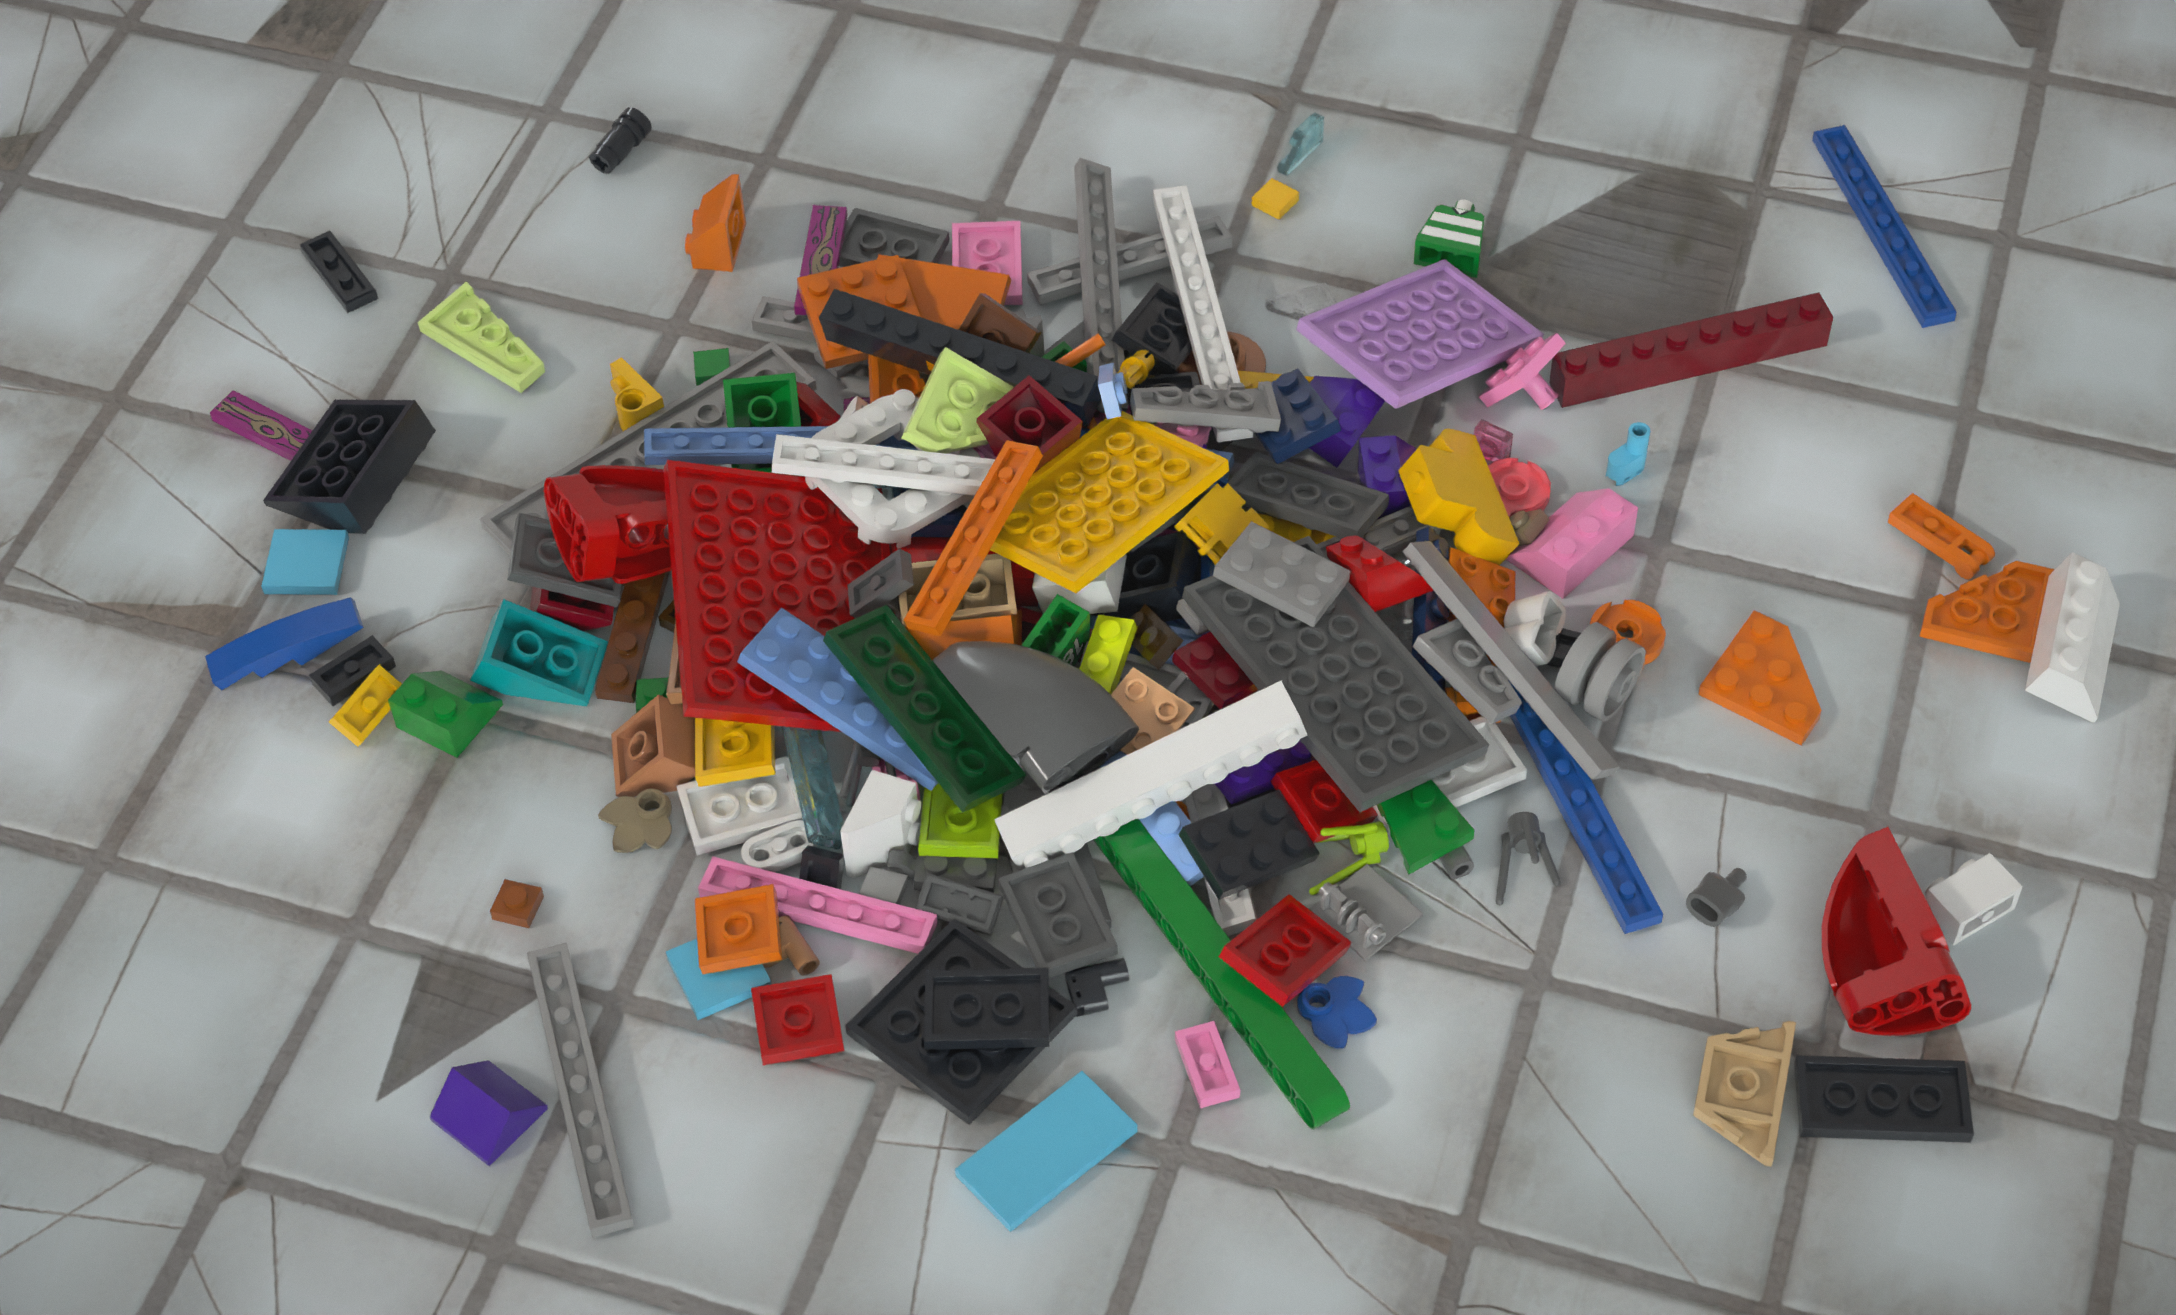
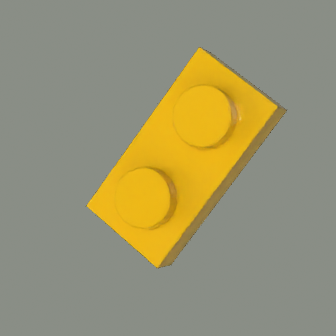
(366, 706)

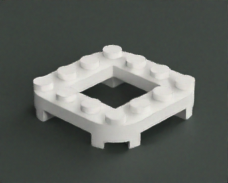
(861, 502)

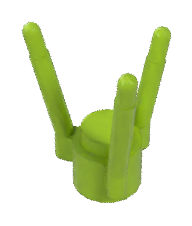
(1364, 840)

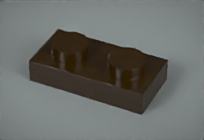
(1154, 637)

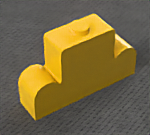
(1457, 493)

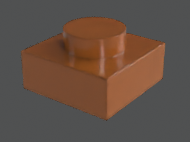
(516, 903)

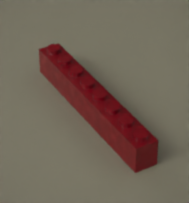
(1690, 349)

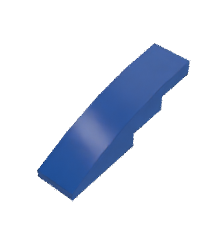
(289, 638)

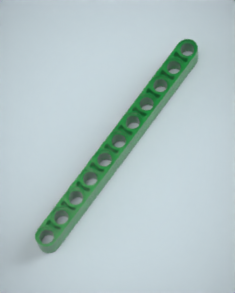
(1199, 942)

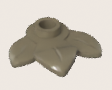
(635, 823)

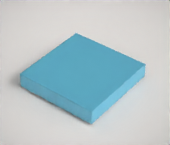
(305, 562)
(714, 990)

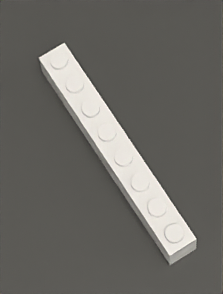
(1151, 777)

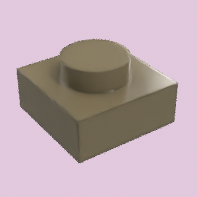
(1528, 525)

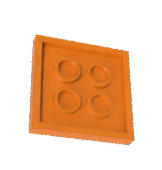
(874, 280)

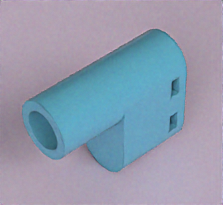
(1630, 458)

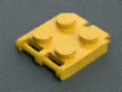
(1218, 521)

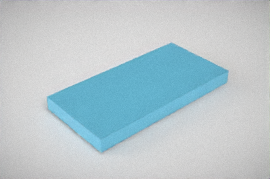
(1046, 1150)

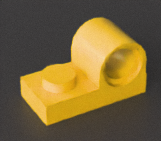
(634, 395)

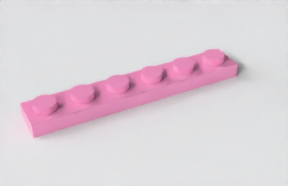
(827, 906)

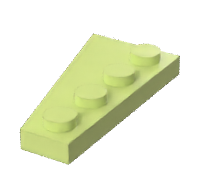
(473, 332)

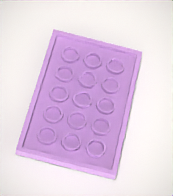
(1418, 333)

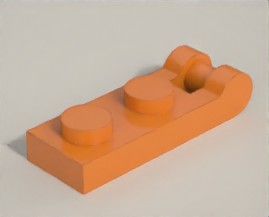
(1942, 535)

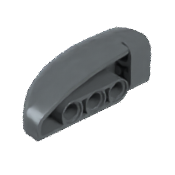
(1039, 709)

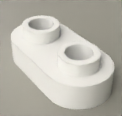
(777, 847)

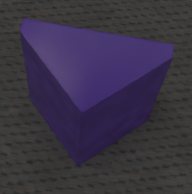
(485, 1109)

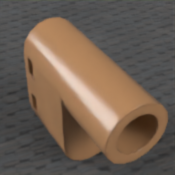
(795, 948)

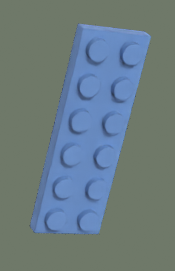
(805, 669)

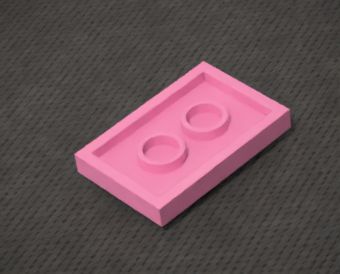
(992, 249)

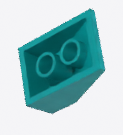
(538, 657)

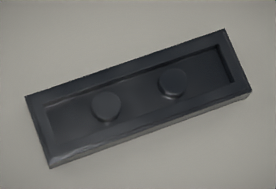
(338, 271)

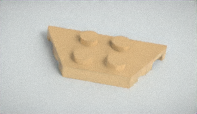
(1745, 1087)

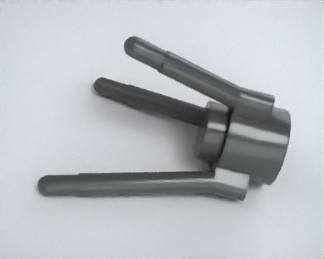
(859, 757)
(1525, 837)

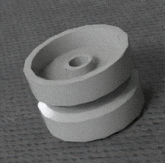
(1600, 671)

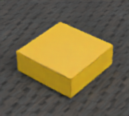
(1275, 198)

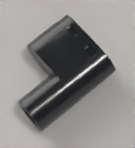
(1088, 983)

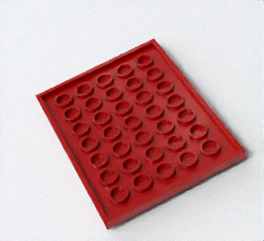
(738, 556)

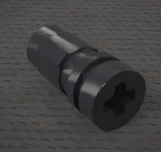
(617, 143)

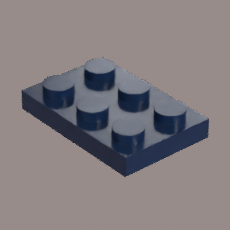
(1303, 418)

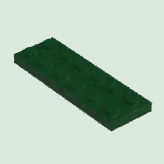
(924, 708)

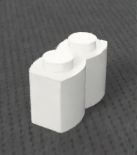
(1534, 625)

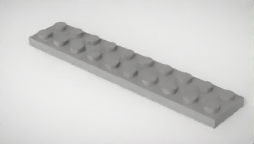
(696, 409)

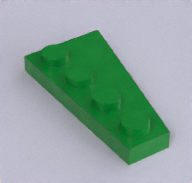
(1424, 825)

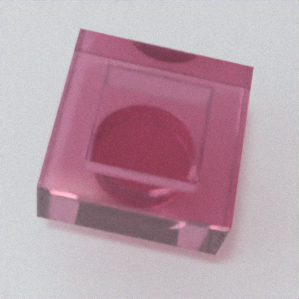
(1493, 441)

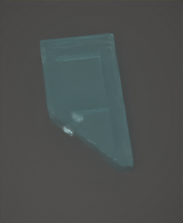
(1304, 141)

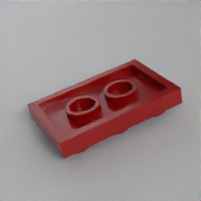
(1285, 950)

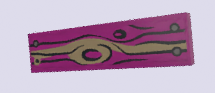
(822, 244)
(260, 424)

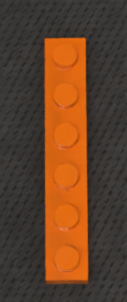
(973, 538)

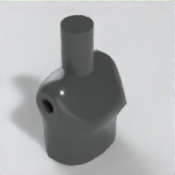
(1717, 897)

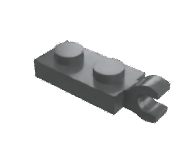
(965, 870)

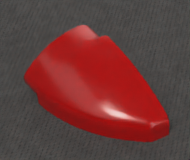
(610, 522)
(1887, 947)

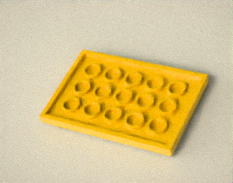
(1103, 499)

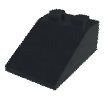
(1157, 576)

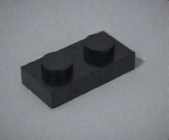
(348, 671)

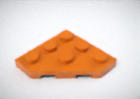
(1991, 612)
(1765, 680)

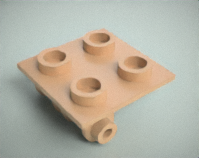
(1151, 708)

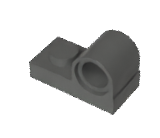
(881, 585)

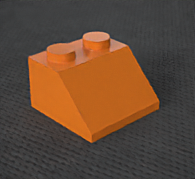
(718, 227)

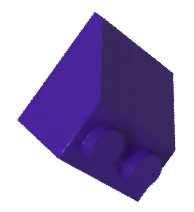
(1353, 407)
(1379, 465)

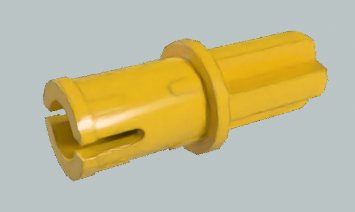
(1136, 368)

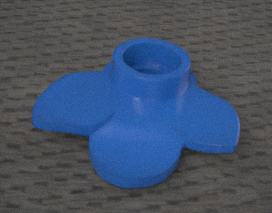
(1341, 1010)

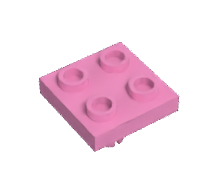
(1524, 373)

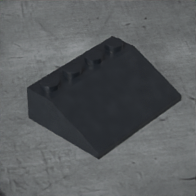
(352, 463)

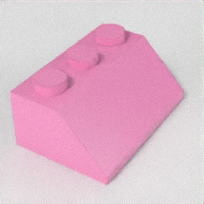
(1577, 540)

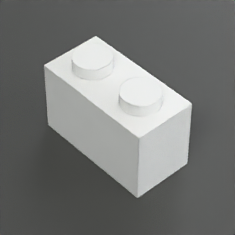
(1972, 897)

